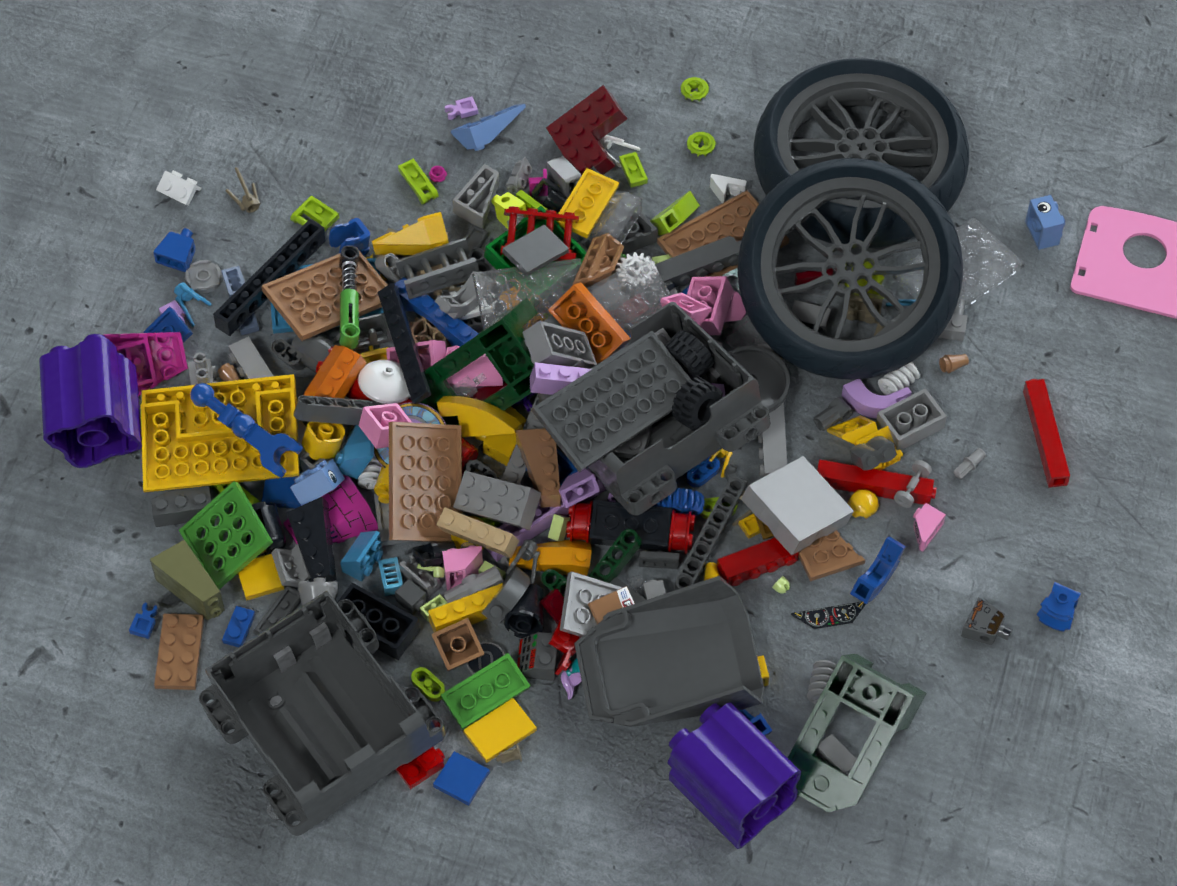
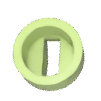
(781, 585)

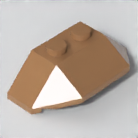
(599, 260)

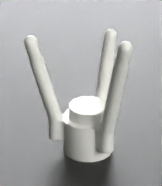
(607, 142)

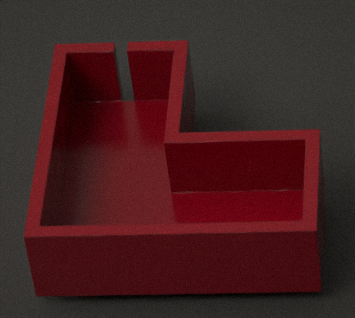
(583, 126)

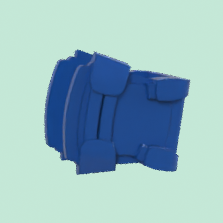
(350, 233)
(1059, 608)

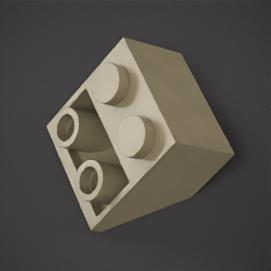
(858, 311)

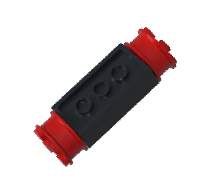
(604, 521)

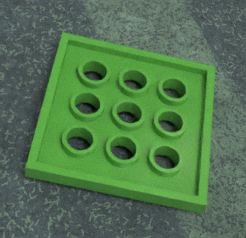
(236, 537)

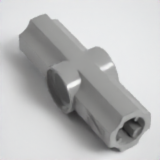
(474, 583)

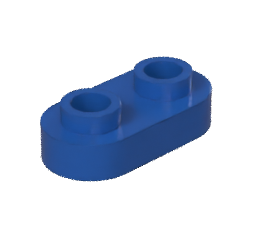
(702, 472)

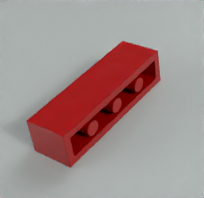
(754, 561)

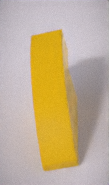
(477, 416)

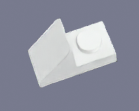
(726, 185)

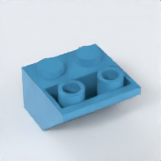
(362, 555)

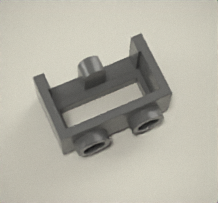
(371, 325)

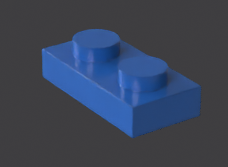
(238, 626)

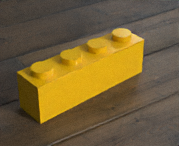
(463, 608)

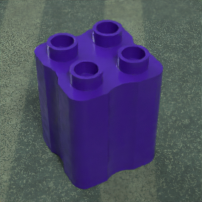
(90, 401)
(732, 773)

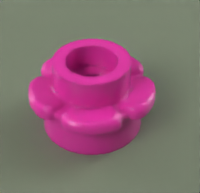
(437, 170)

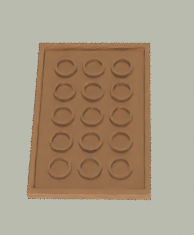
(720, 222)
(312, 295)
(422, 478)

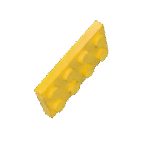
(589, 201)

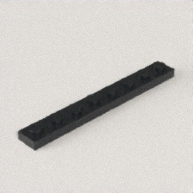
(404, 343)

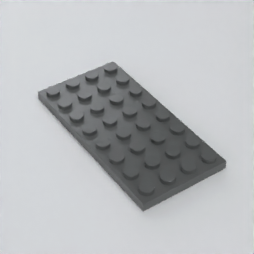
(612, 401)

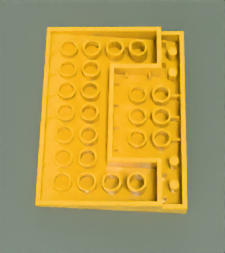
(194, 449)

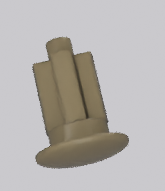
(510, 755)

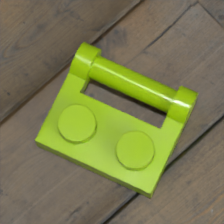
(317, 211)

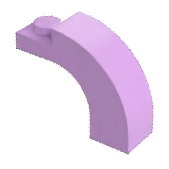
(868, 403)

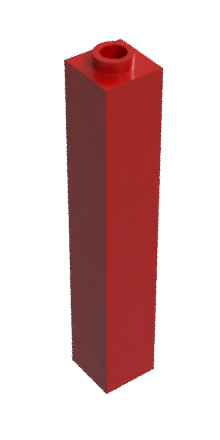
(1046, 433)
(880, 482)

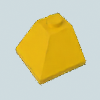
(853, 429)

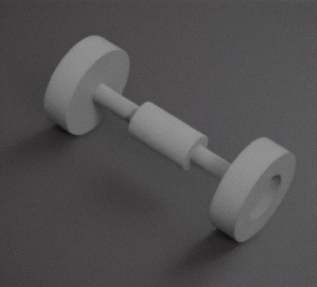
(921, 469)

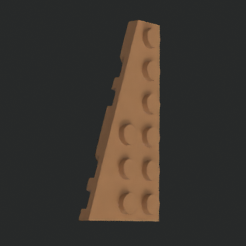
(828, 556)

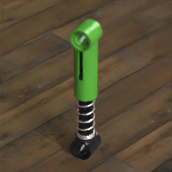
(349, 298)

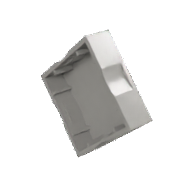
(797, 505)

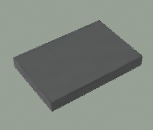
(535, 250)

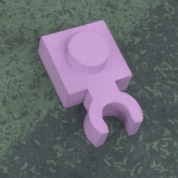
(463, 107)

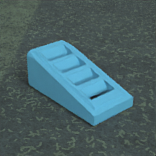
(390, 588)

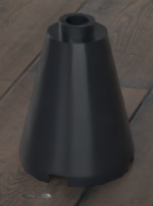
(527, 614)

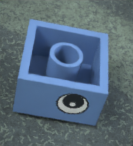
(1045, 222)
(317, 481)

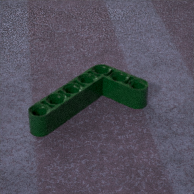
(607, 560)

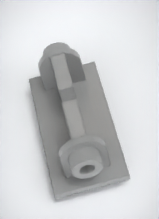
(519, 176)

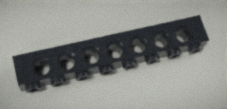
(283, 262)

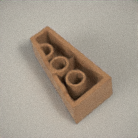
(541, 461)

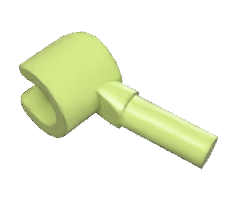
(437, 571)

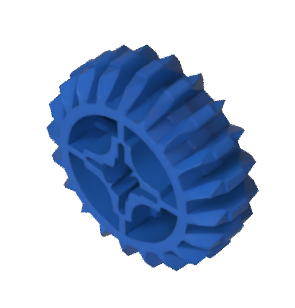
(684, 501)

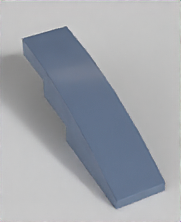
(234, 280)

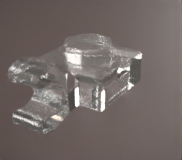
(466, 386)

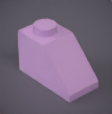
(578, 487)

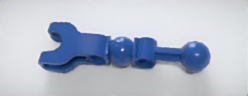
(243, 426)

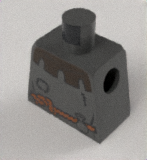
(985, 624)

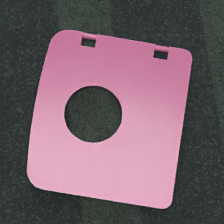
(1112, 276)

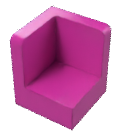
(533, 181)

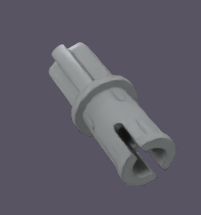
(969, 463)

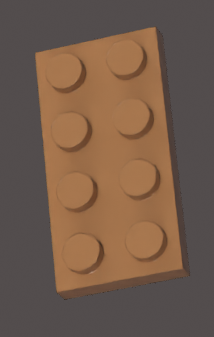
(179, 651)

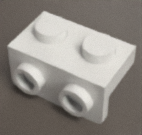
(177, 187)

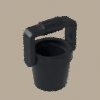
(554, 200)
(434, 551)

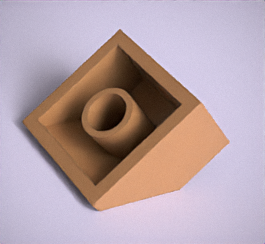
(457, 644)

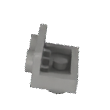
(290, 566)

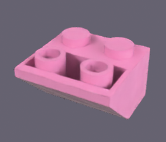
(461, 563)

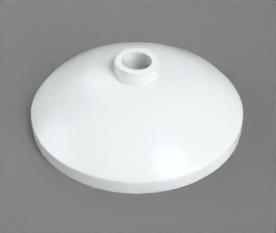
(383, 382)

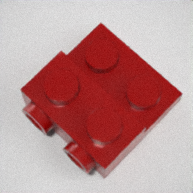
(421, 767)

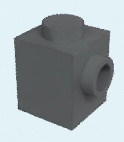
(411, 596)

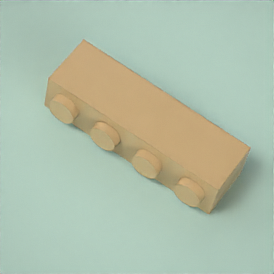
(477, 532)

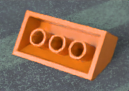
(583, 313)
(336, 373)

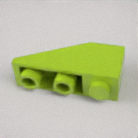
(675, 213)

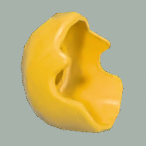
(863, 503)

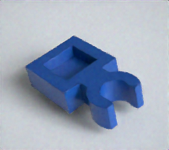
(144, 624)

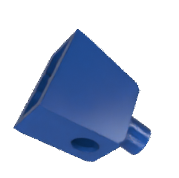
(176, 250)

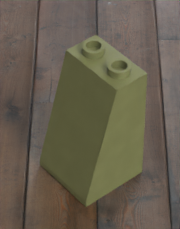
(188, 580)

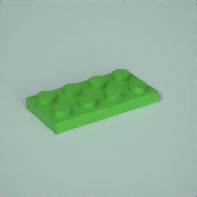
(485, 691)

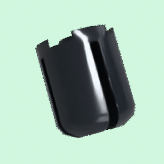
(271, 521)

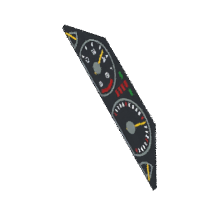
(830, 615)

